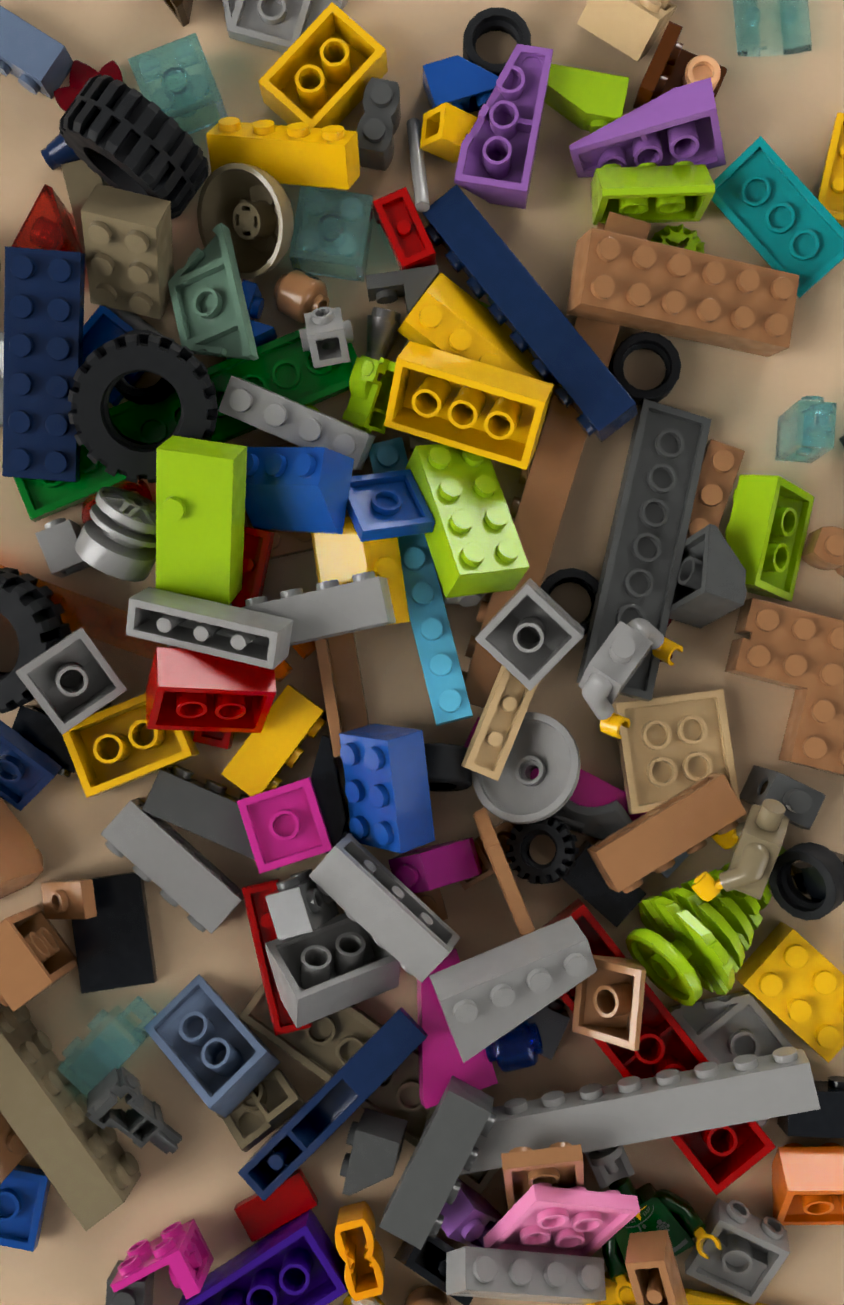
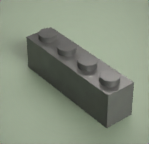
(199, 808)
(437, 1163)

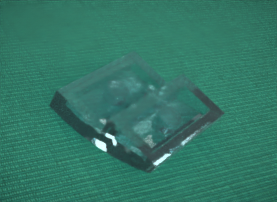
(772, 27)

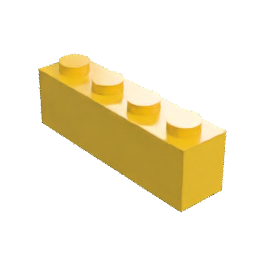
(288, 153)

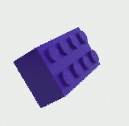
(284, 1268)

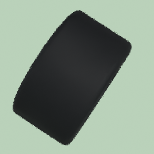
(445, 767)

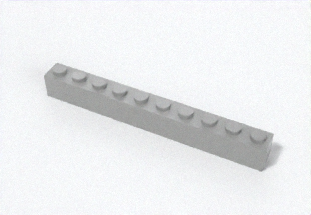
(654, 1106)

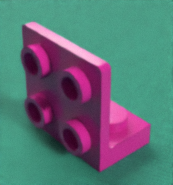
(180, 1248)

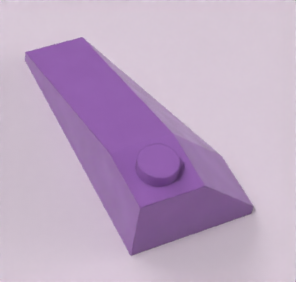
(663, 131)
(502, 145)

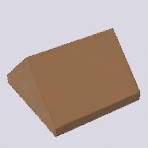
(611, 1002)

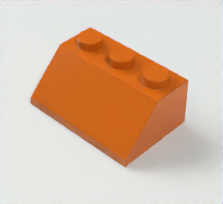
(808, 1184)

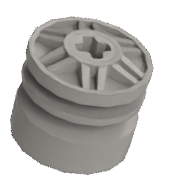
(120, 535)

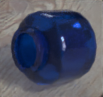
(517, 1048)

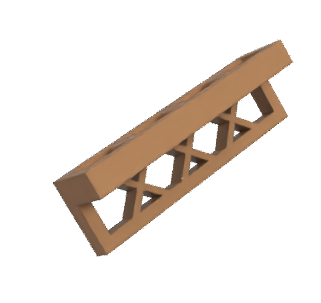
(341, 686)

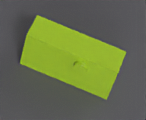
(200, 518)

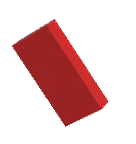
(283, 1205)

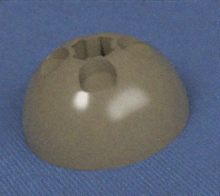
(253, 210)

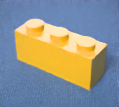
(267, 753)

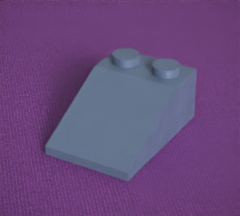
(211, 1046)

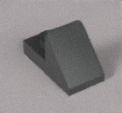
(410, 283)

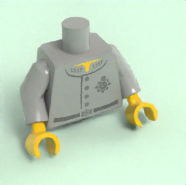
(615, 666)

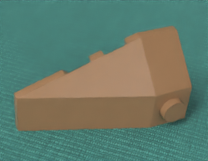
(18, 856)

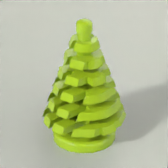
(695, 941)

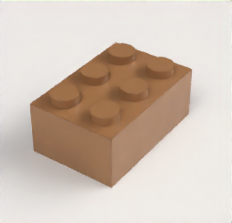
(30, 957)

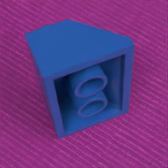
(297, 489)

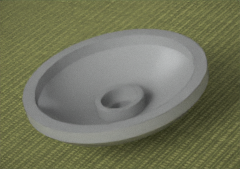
(541, 745)

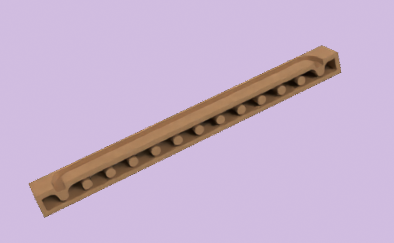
(546, 484)

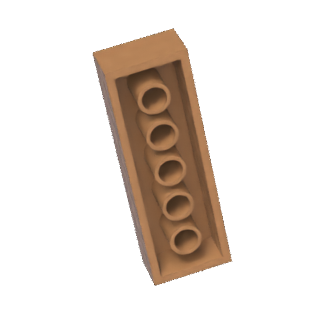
(682, 293)

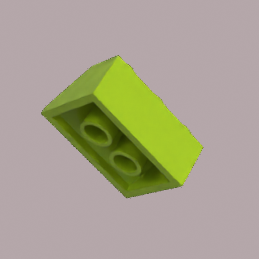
(652, 192)
(769, 533)

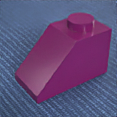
(436, 865)

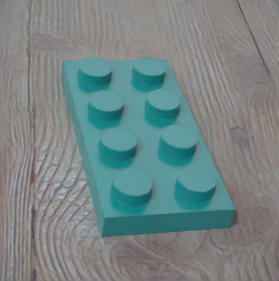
(779, 215)

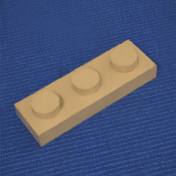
(498, 726)

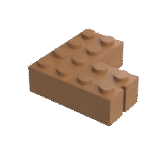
(804, 655)

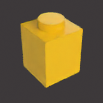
(445, 130)

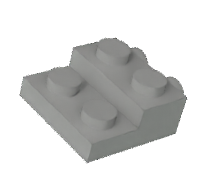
(749, 1252)

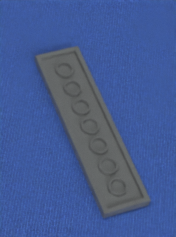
(648, 531)

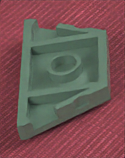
(212, 302)

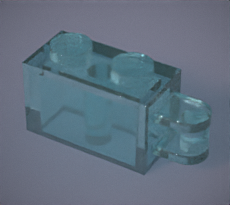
(806, 430)
(107, 1046)

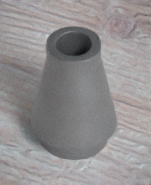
(381, 332)

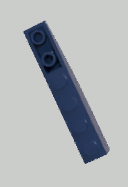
(332, 1104)

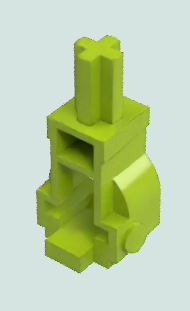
(368, 395)

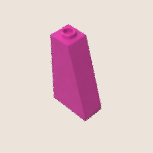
(438, 1052)

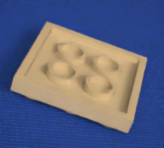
(673, 746)

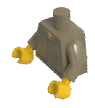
(754, 854)

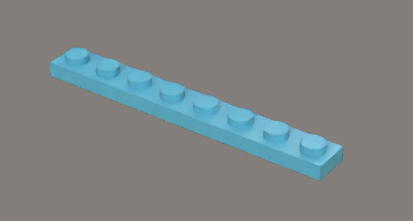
(426, 608)

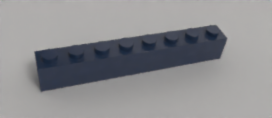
(530, 314)

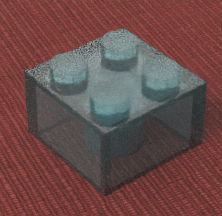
(180, 83)
(332, 233)

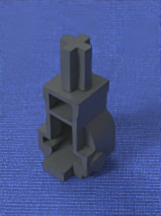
(140, 1123)

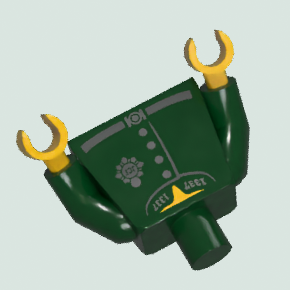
(657, 1212)

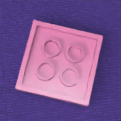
(562, 1220)

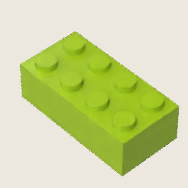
(473, 529)

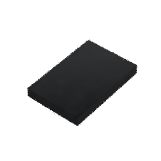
(116, 944)

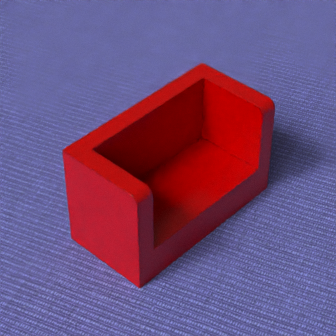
(404, 230)

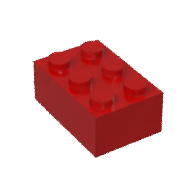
(207, 693)

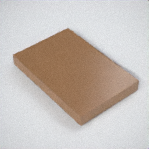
(503, 872)

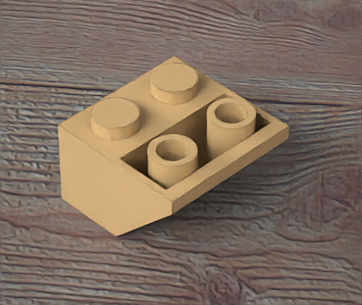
(627, 24)

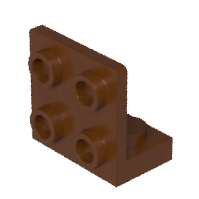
(667, 67)

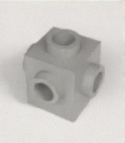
(326, 336)

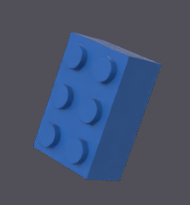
(387, 787)

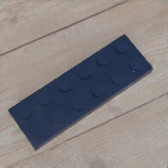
(40, 361)

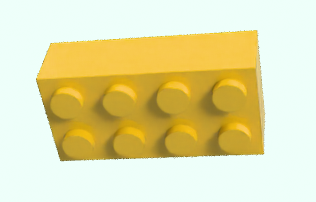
(467, 404)

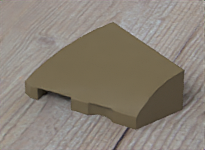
(263, 1110)

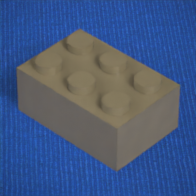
(128, 250)

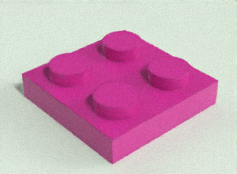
(284, 825)

